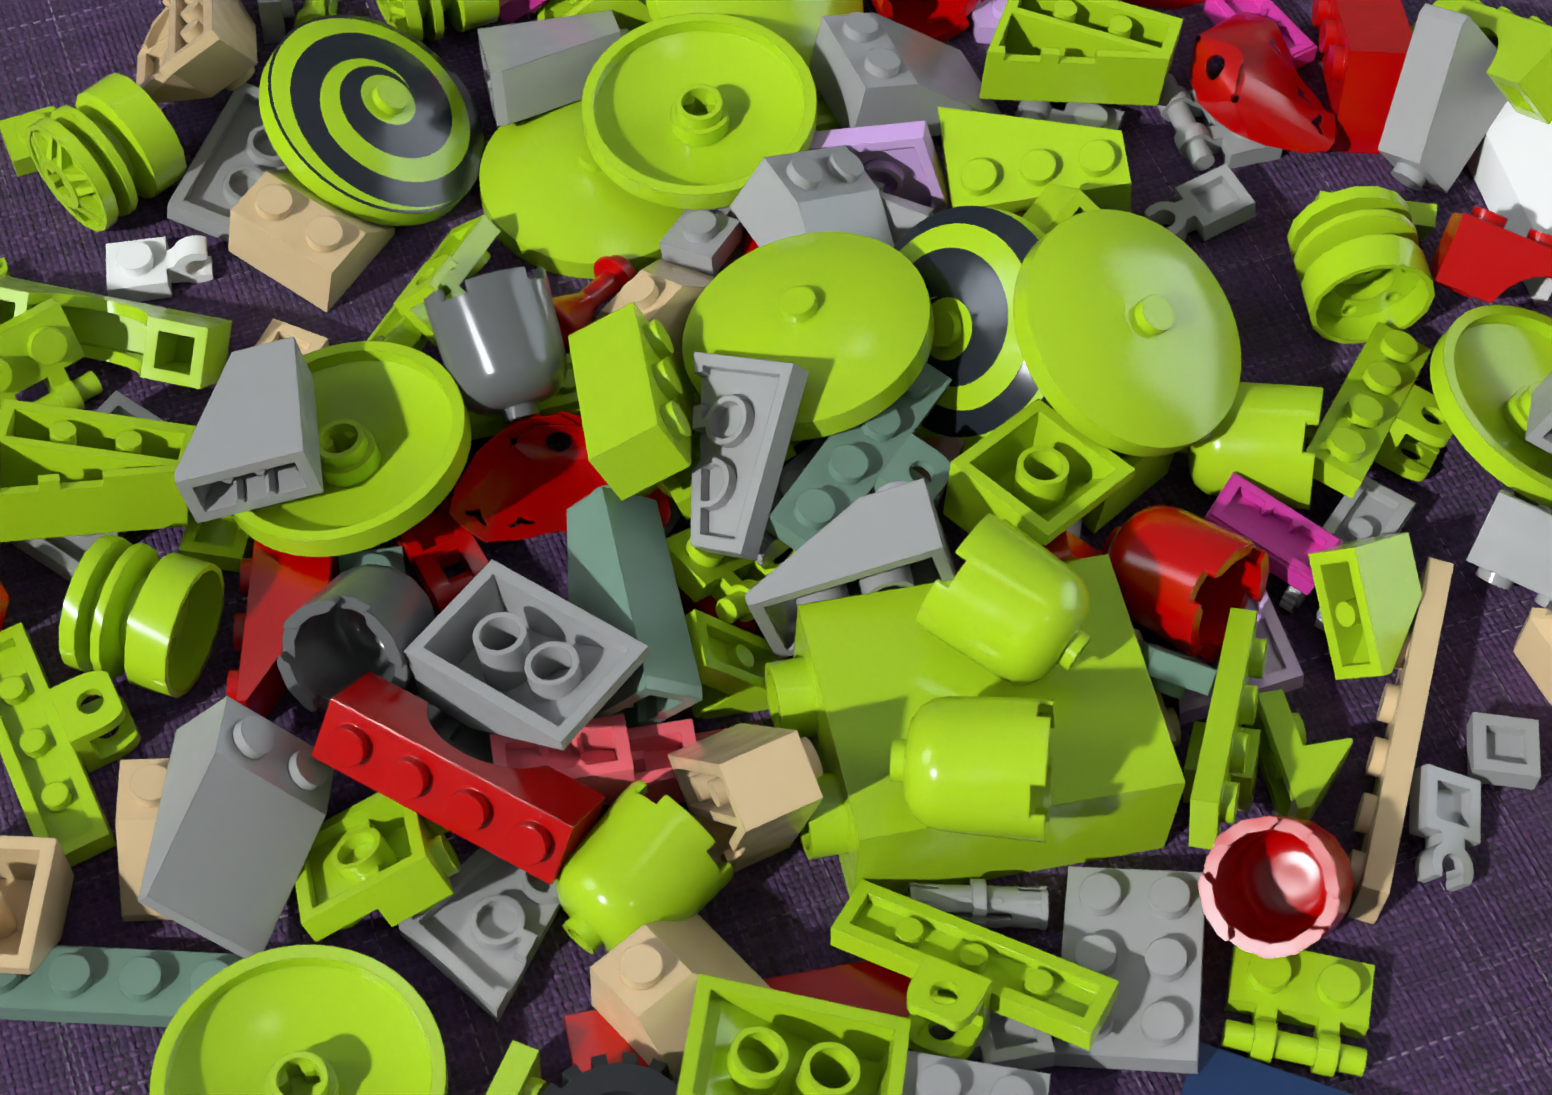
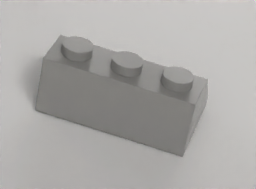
(1516, 546)

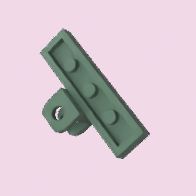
(863, 461)

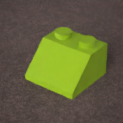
(1033, 475)

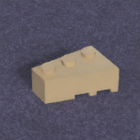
(749, 789)

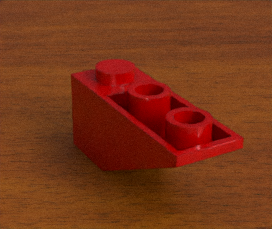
(275, 590)

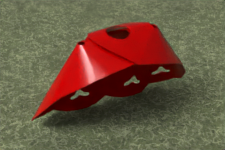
(1264, 81)
(529, 481)

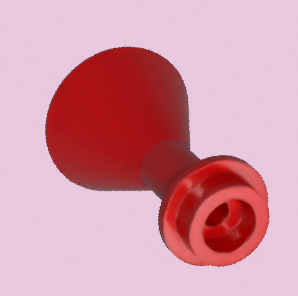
(577, 309)

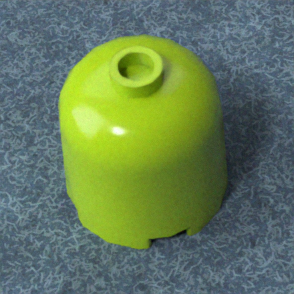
(1262, 443)
(1010, 605)
(979, 766)
(637, 869)

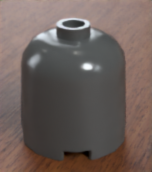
(501, 342)
(353, 628)

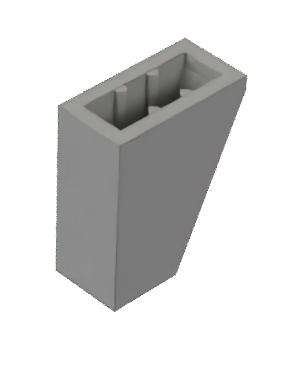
(542, 62)
(1440, 100)
(254, 436)

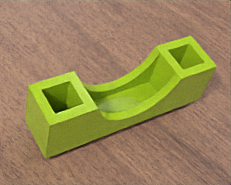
(1522, 58)
(144, 337)

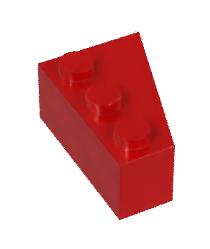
(1361, 65)

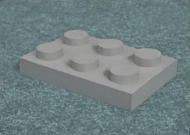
(1151, 939)

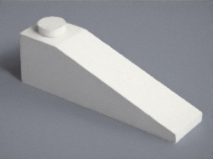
(1516, 179)

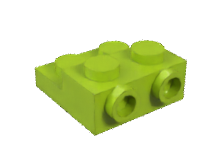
(371, 861)

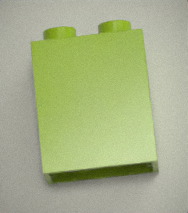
(868, 670)

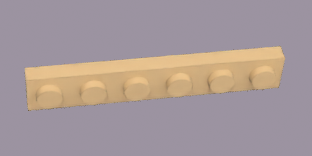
(1394, 757)

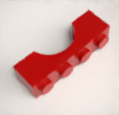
(1485, 259)
(515, 813)

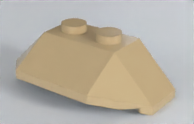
(197, 50)

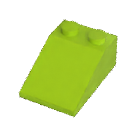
(788, 1044)

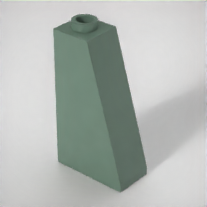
(627, 579)

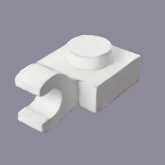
(148, 267)

